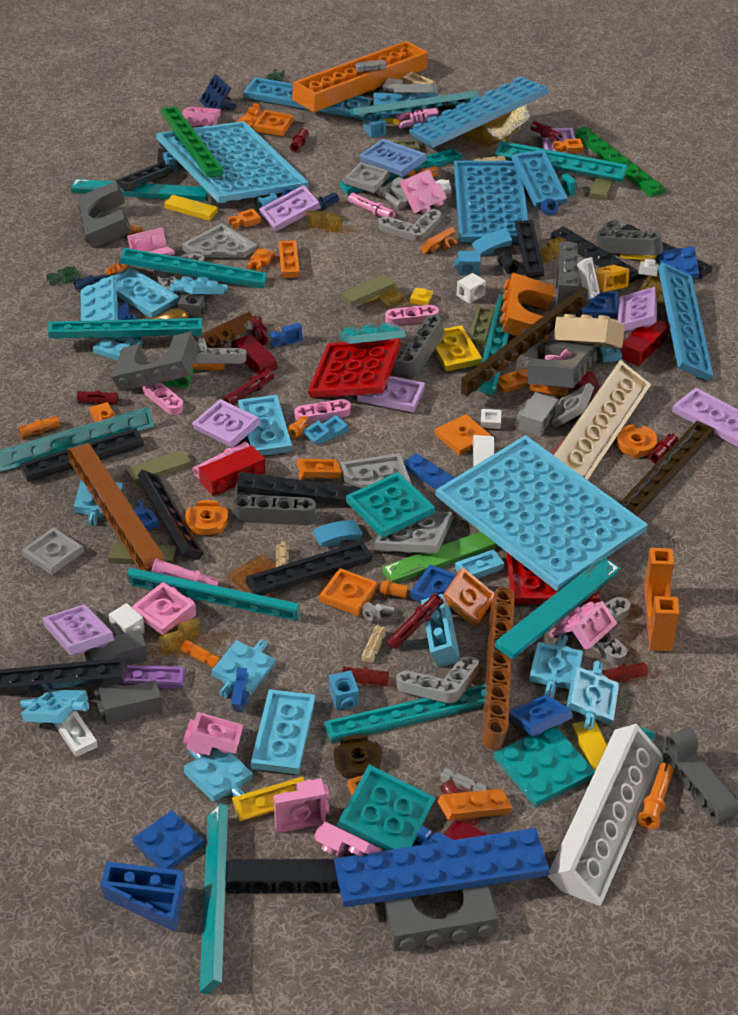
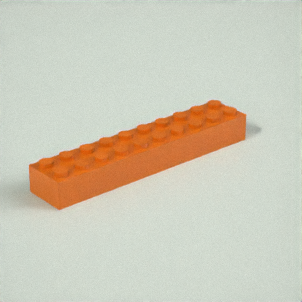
(345, 82)

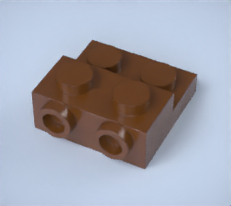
(227, 330)

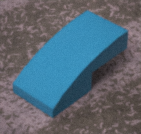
(492, 241)
(330, 429)
(335, 532)

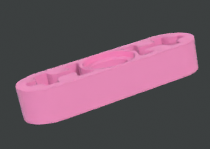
(395, 315)
(171, 404)
(336, 405)

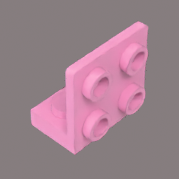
(150, 241)
(587, 623)

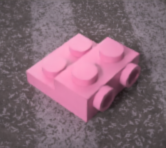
(201, 116)
(423, 192)
(165, 608)
(211, 732)
(303, 807)
(341, 842)

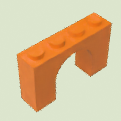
(519, 291)
(661, 609)

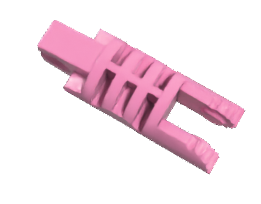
(416, 116)

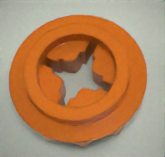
(116, 268)

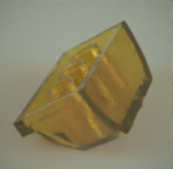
(499, 128)

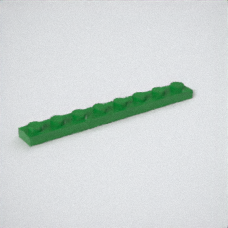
(192, 142)
(608, 153)

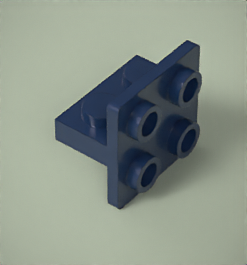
(217, 95)

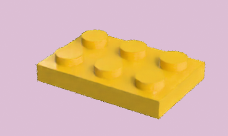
(457, 350)

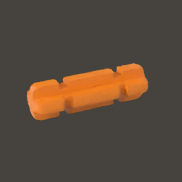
(200, 653)

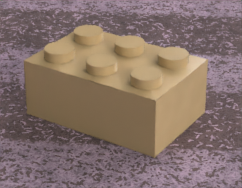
(597, 331)

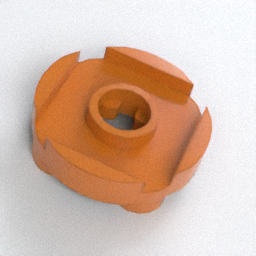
(644, 441)
(214, 525)

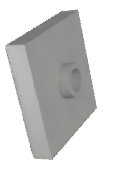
(367, 177)
(572, 405)
(52, 551)

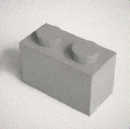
(537, 414)

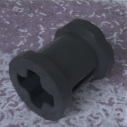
(510, 265)

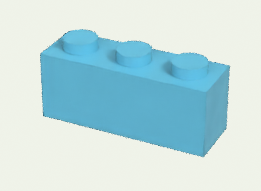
(442, 636)

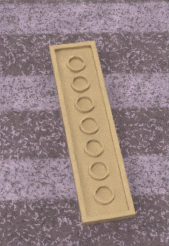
(602, 420)

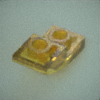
(320, 219)
(550, 252)
(172, 642)

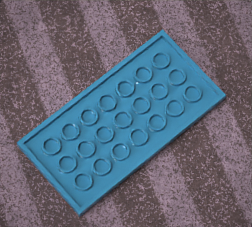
(478, 111)
(488, 198)

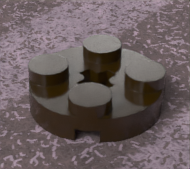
(346, 751)

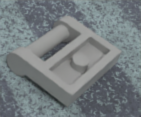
(395, 188)

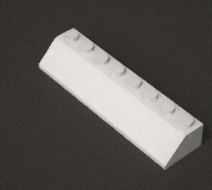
(606, 816)

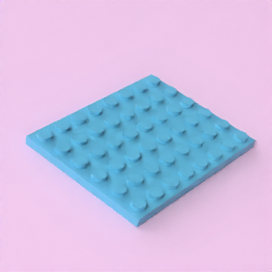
(247, 162)
(541, 511)

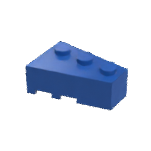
(146, 891)

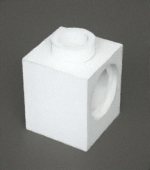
(471, 288)
(125, 620)

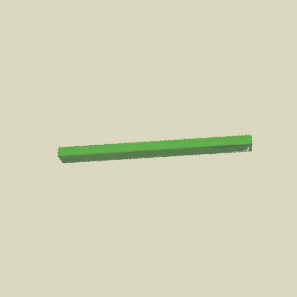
(447, 555)

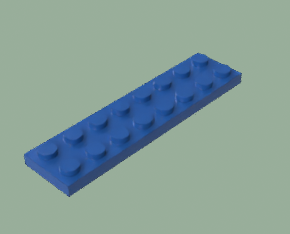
(440, 867)

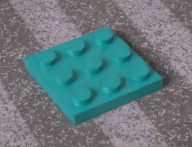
(372, 333)
(390, 504)
(544, 765)
(385, 810)

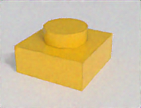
(421, 296)

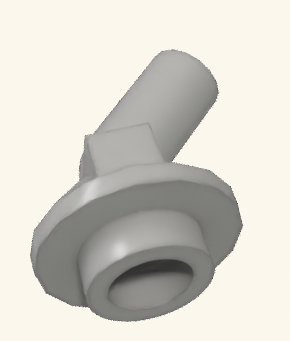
(372, 612)

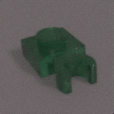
(276, 76)
(64, 275)

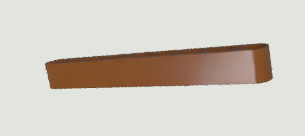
(115, 506)
(497, 671)

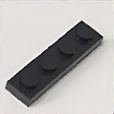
(145, 176)
(529, 248)

